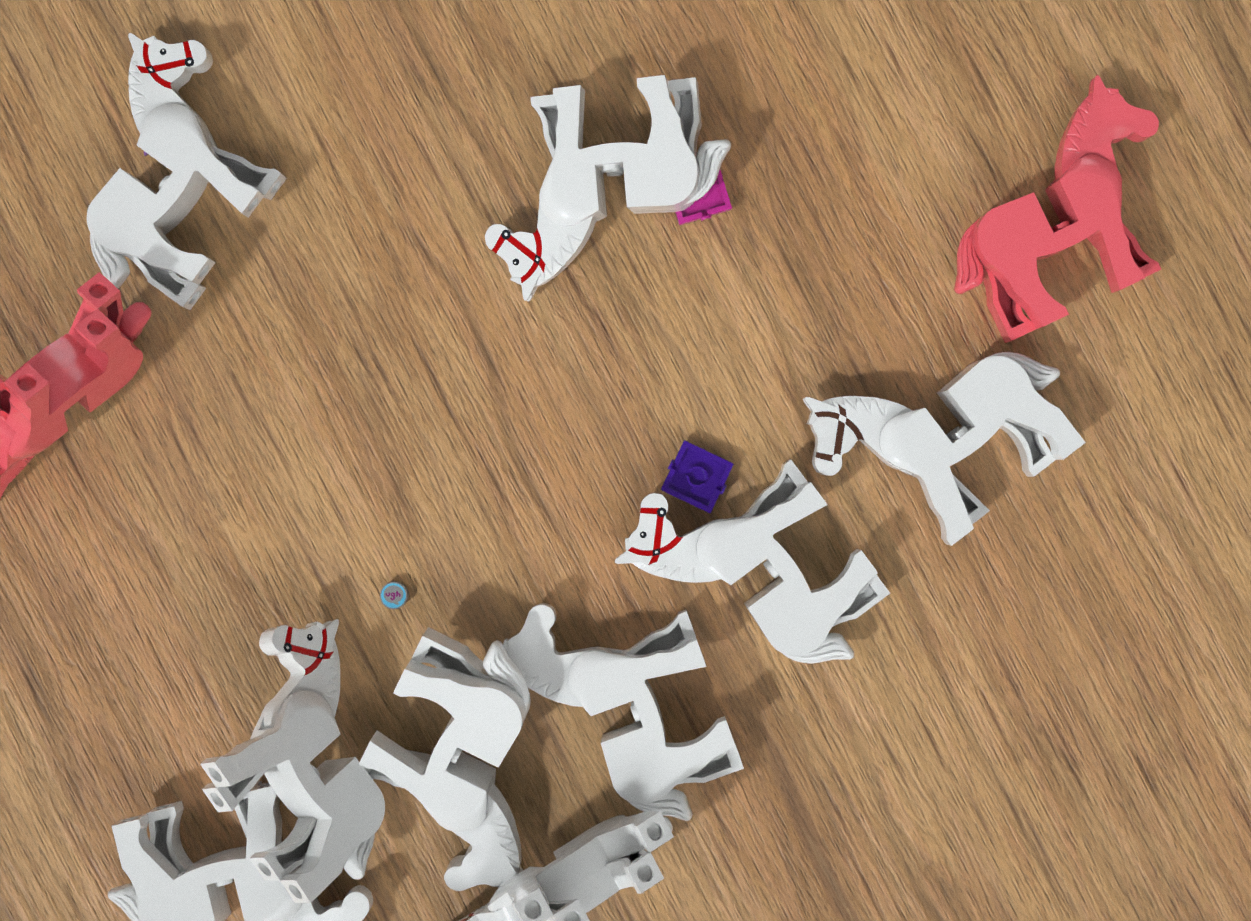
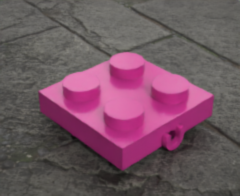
(712, 203)

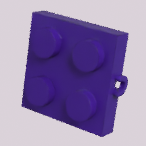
(697, 476)

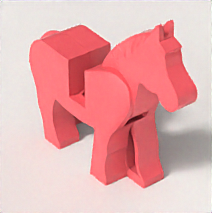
(1088, 200)
(78, 367)

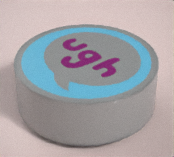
(394, 595)

